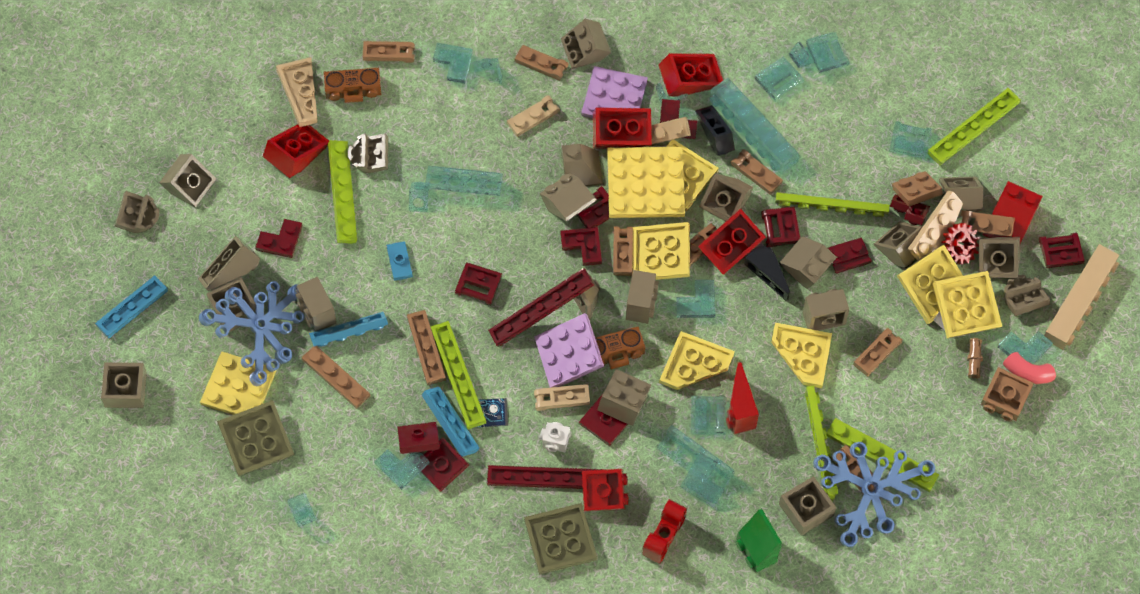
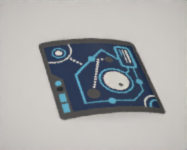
(494, 412)

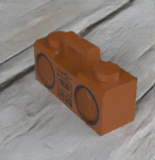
(352, 84)
(621, 344)

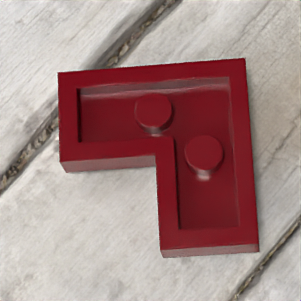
(670, 111)
(915, 214)
(586, 240)
(281, 244)

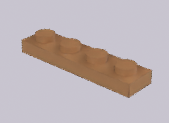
(426, 347)
(335, 376)

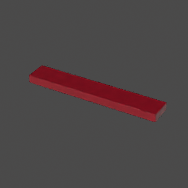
(541, 307)
(535, 477)

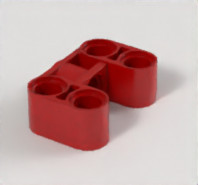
(671, 521)

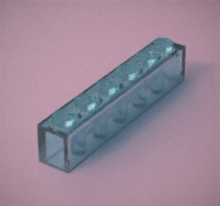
(754, 126)

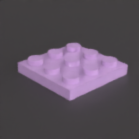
(613, 90)
(569, 351)

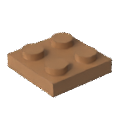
(917, 188)

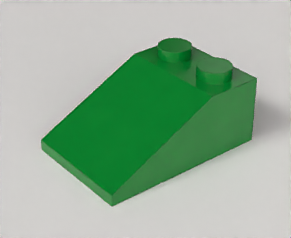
(759, 542)

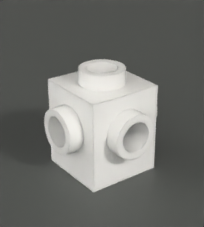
(555, 437)

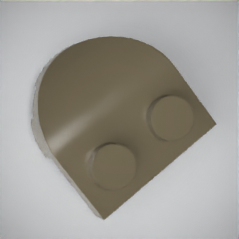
(370, 153)
(136, 213)
(1025, 295)

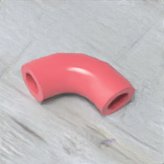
(1034, 373)

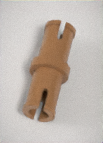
(975, 358)

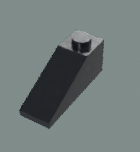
(716, 130)
(765, 265)

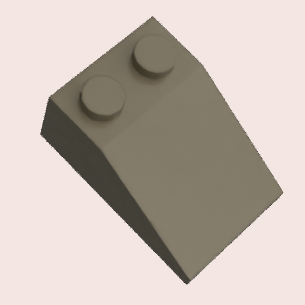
(233, 262)

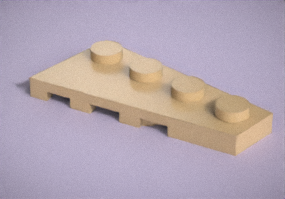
(299, 88)
(932, 232)

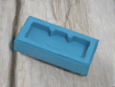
(399, 261)

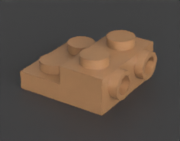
(1006, 394)

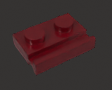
(850, 255)

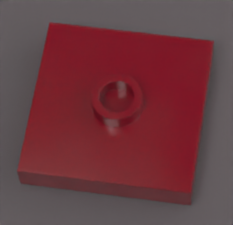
(602, 425)
(418, 437)
(444, 465)

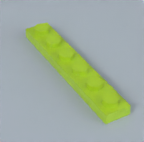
(973, 126)
(342, 192)
(839, 205)
(458, 375)
(848, 435)
(819, 436)

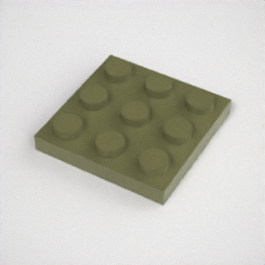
(255, 438)
(560, 538)

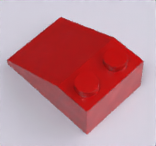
(689, 73)
(621, 127)
(294, 149)
(1018, 204)
(731, 241)
(743, 410)

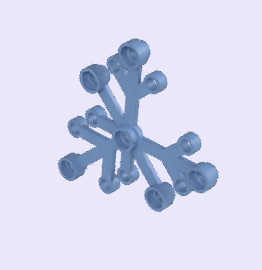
(274, 311)
(893, 480)

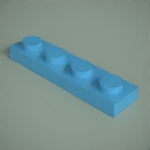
(131, 307)
(342, 331)
(450, 421)

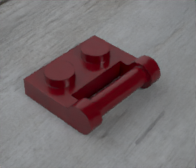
(598, 212)
(787, 226)
(1062, 255)
(481, 278)

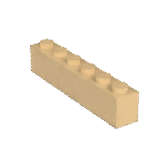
(1081, 296)

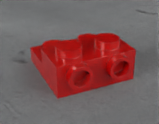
(604, 489)

